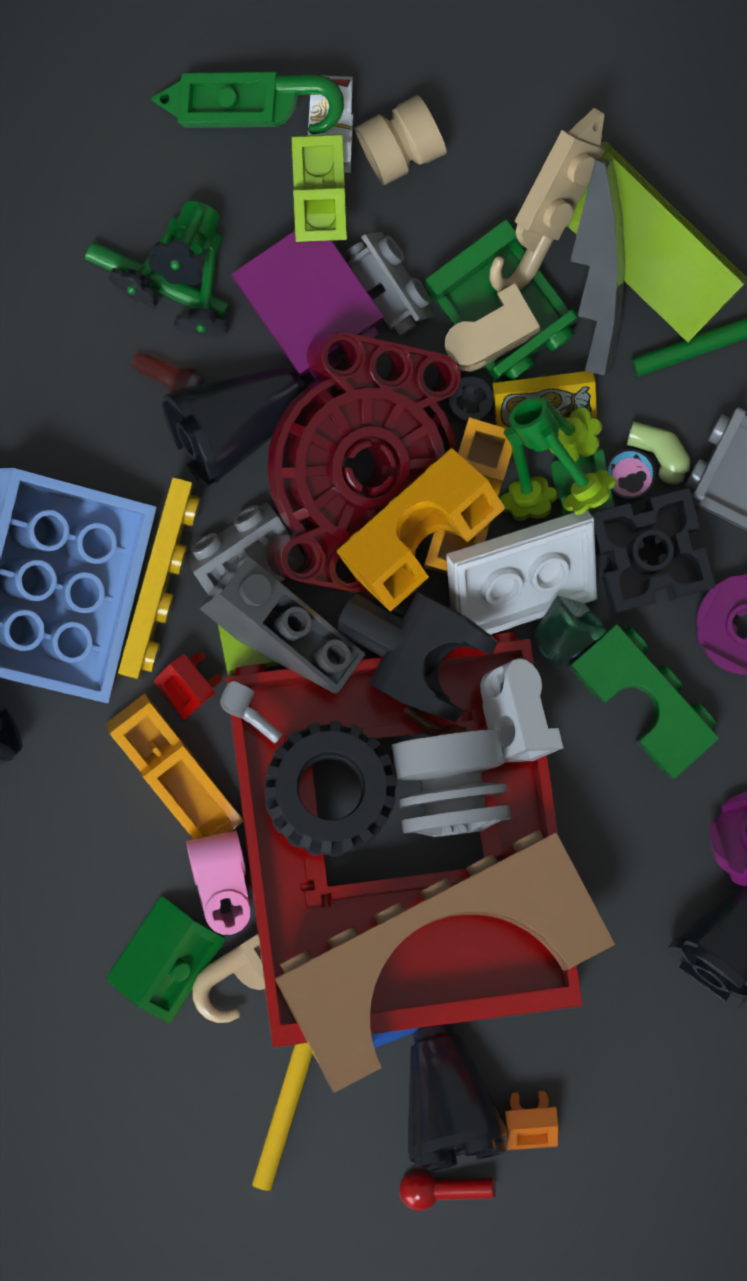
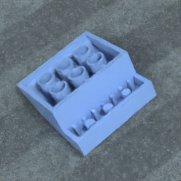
(66, 581)

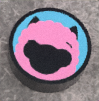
(633, 474)

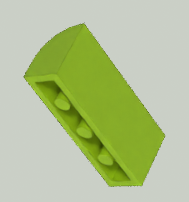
(667, 255)

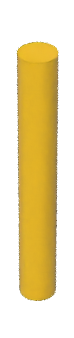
(282, 1117)

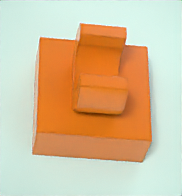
(531, 1126)

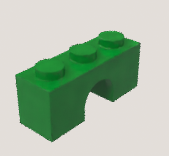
(678, 730)

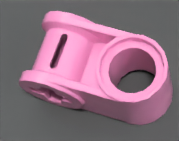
(220, 874)

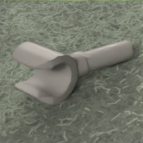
(236, 702)

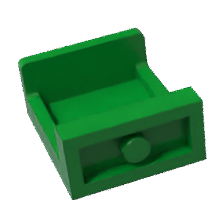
(466, 294)

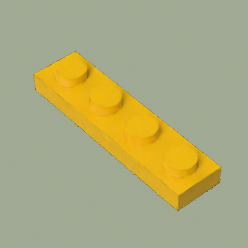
(166, 558)

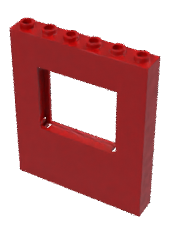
(447, 969)

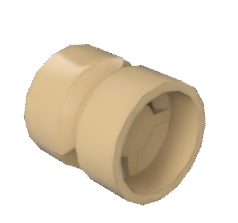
(405, 138)

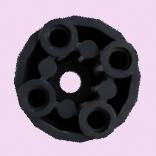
(449, 1103)

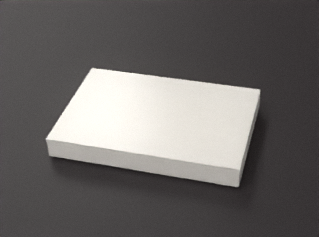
(523, 572)

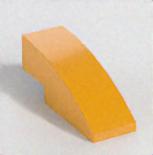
(172, 770)

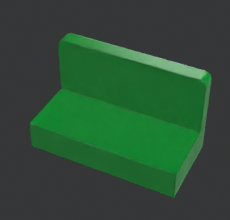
(164, 960)

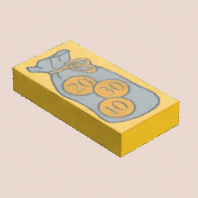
(564, 392)

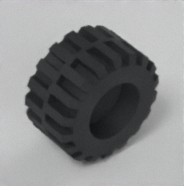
(337, 744)

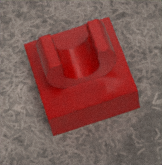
(185, 685)

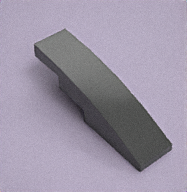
(601, 247)

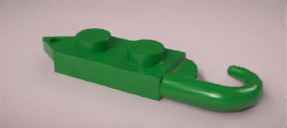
(247, 99)

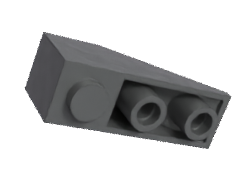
(281, 626)

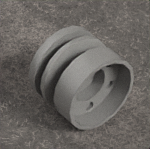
(451, 782)

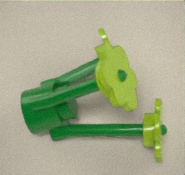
(542, 428)

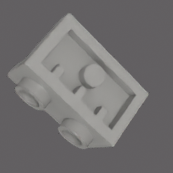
(248, 536)

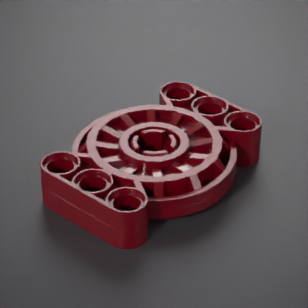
(357, 414)

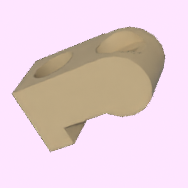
(494, 335)

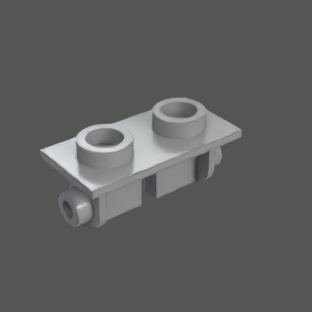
(404, 295)

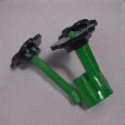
(178, 261)

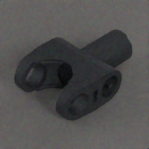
(412, 647)

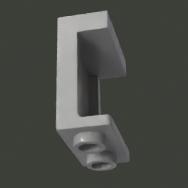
(722, 481)

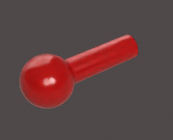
(421, 1189)

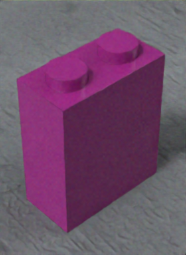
(303, 293)

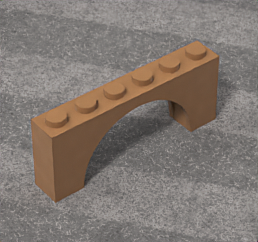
(529, 889)

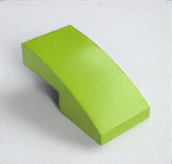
(319, 187)

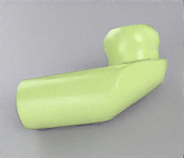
(665, 446)

